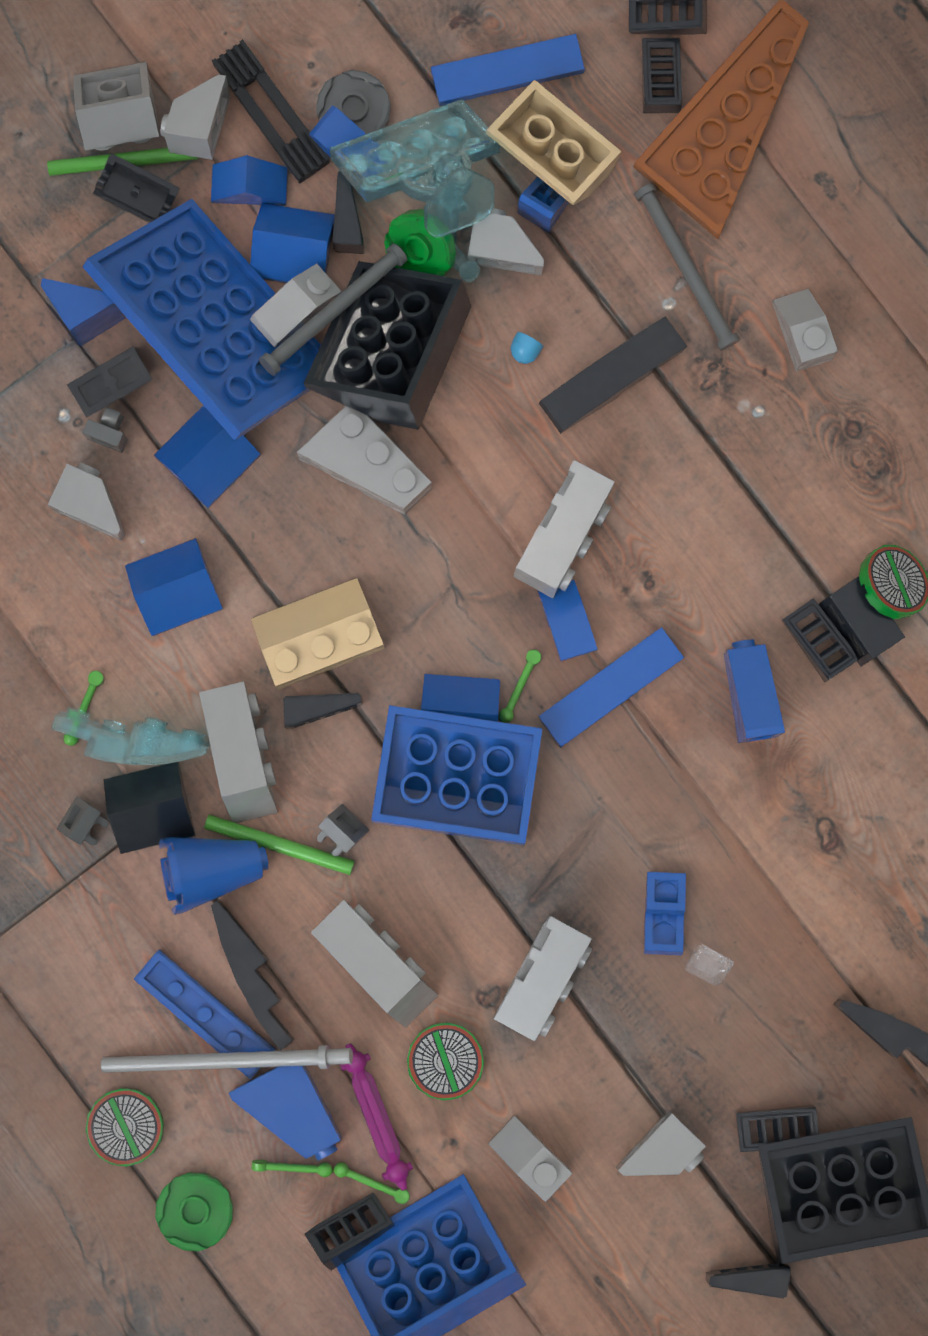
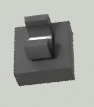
(107, 431)
(79, 821)
(343, 829)

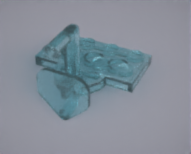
(429, 162)

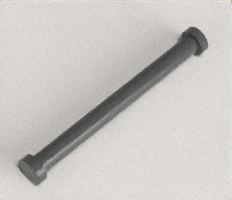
(693, 278)
(272, 361)

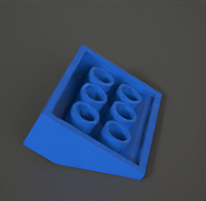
(456, 775)
(431, 1267)

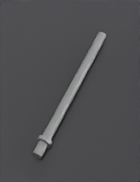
(322, 1056)

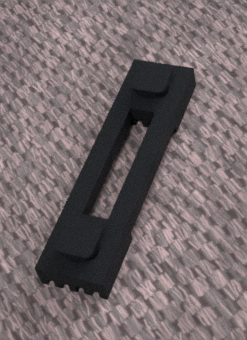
(242, 68)

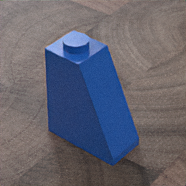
(752, 692)
(291, 1109)

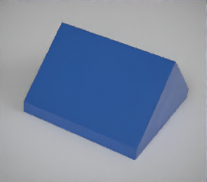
(290, 241)
(82, 309)
(206, 456)
(173, 587)
(461, 696)

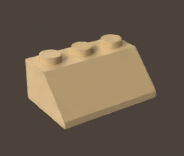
(555, 143)
(317, 634)

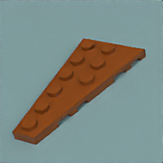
(714, 137)

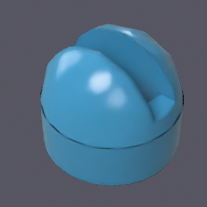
(525, 348)

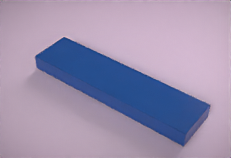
(507, 69)
(611, 687)
(199, 1009)

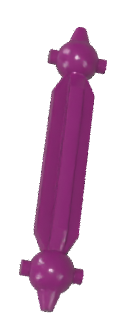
(377, 1119)

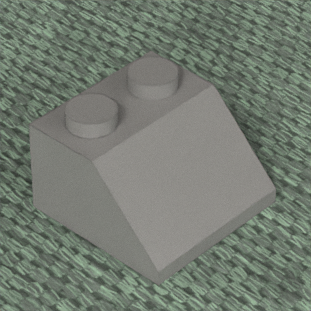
(115, 106)

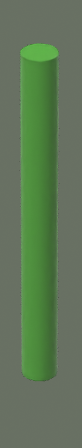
(98, 162)
(279, 844)

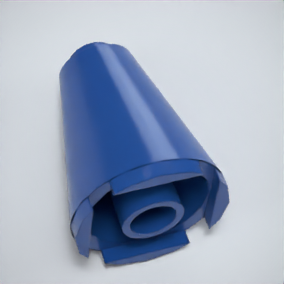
(208, 868)

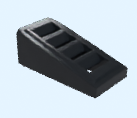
(668, 26)
(661, 103)
(347, 228)
(817, 660)
(311, 708)
(743, 1127)
(342, 1219)
(760, 1279)

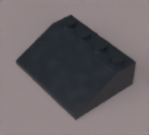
(391, 345)
(845, 1190)

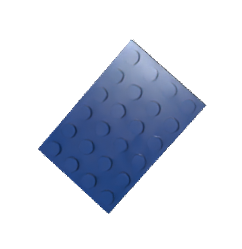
(194, 306)

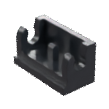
(135, 189)
(109, 382)
(860, 623)

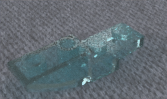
(146, 745)

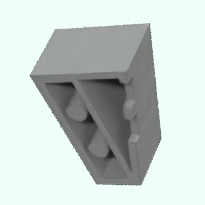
(366, 459)
(565, 530)
(238, 751)
(375, 963)
(543, 979)

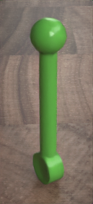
(533, 658)
(95, 679)
(323, 1169)
(341, 1170)

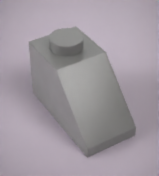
(197, 119)
(503, 245)
(295, 305)
(805, 330)
(86, 500)
(663, 1150)
(530, 1158)

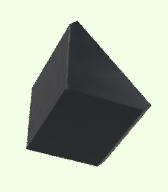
(148, 807)

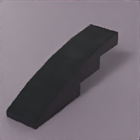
(612, 374)
(245, 960)
(887, 1031)

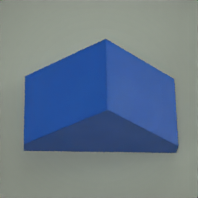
(249, 182)
(541, 204)

